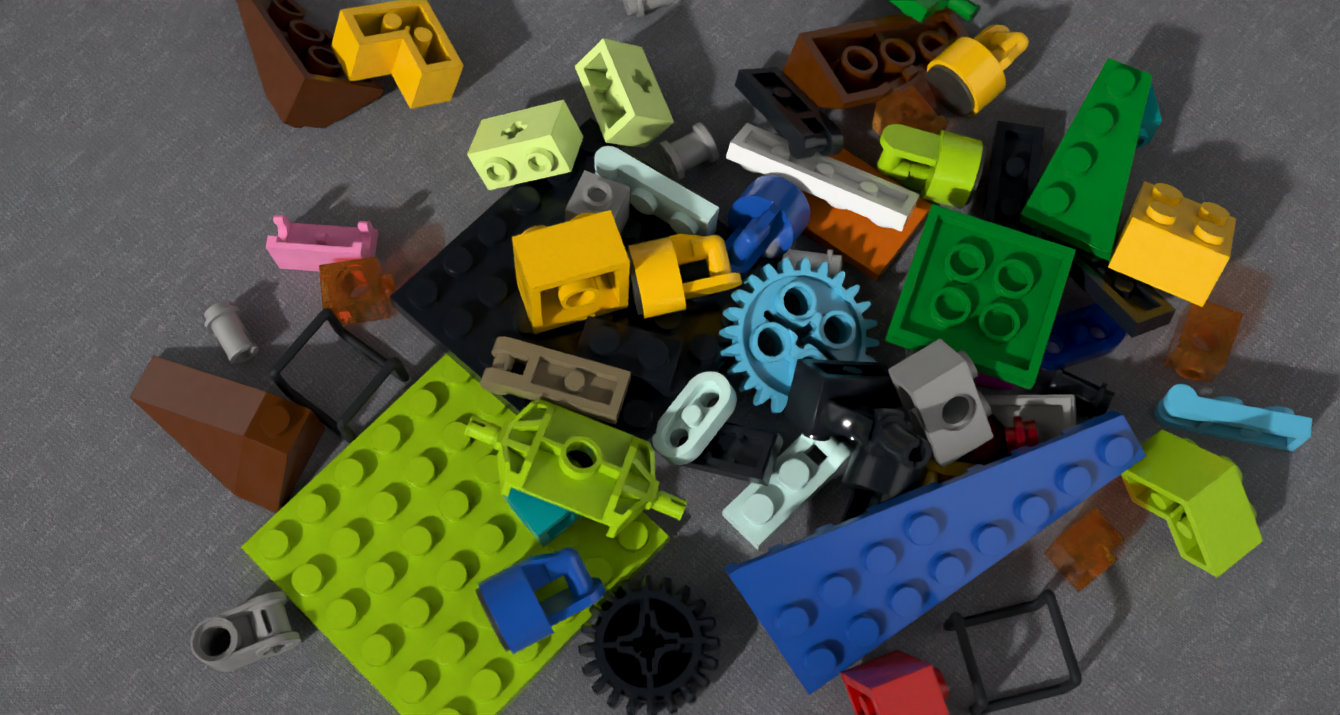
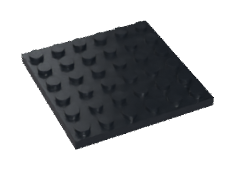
(473, 295)

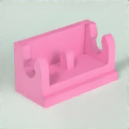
(311, 245)

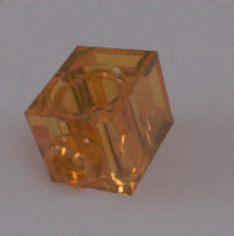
(342, 278)
(1213, 325)

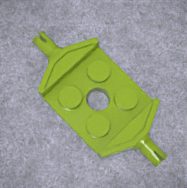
(536, 462)

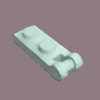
(658, 194)
(795, 479)

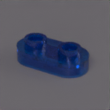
(1076, 342)

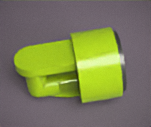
(950, 162)

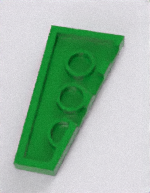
(1090, 171)

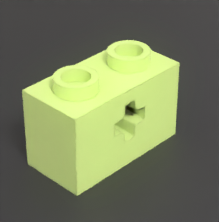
(623, 94)
(525, 145)

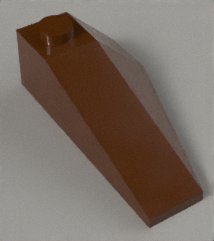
(869, 57)
(300, 66)
(234, 430)

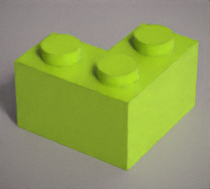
(1198, 499)

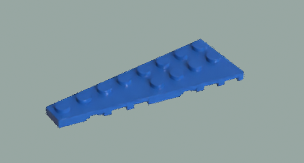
(875, 574)

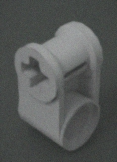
(256, 630)

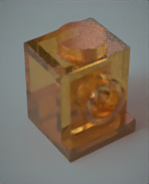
(910, 103)
(1085, 550)

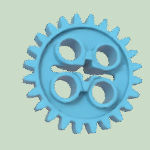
(819, 300)

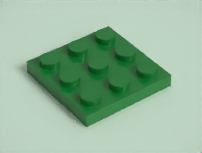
(982, 294)

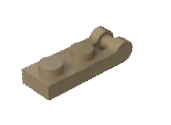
(558, 378)

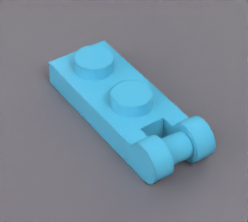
(1232, 420)

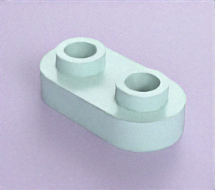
(692, 418)

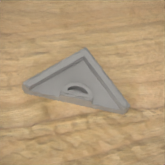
(1050, 412)

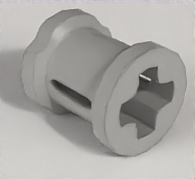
(688, 151)

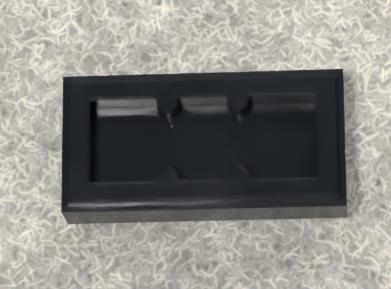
(739, 453)

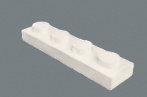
(824, 177)

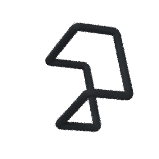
(392, 366)
(982, 706)

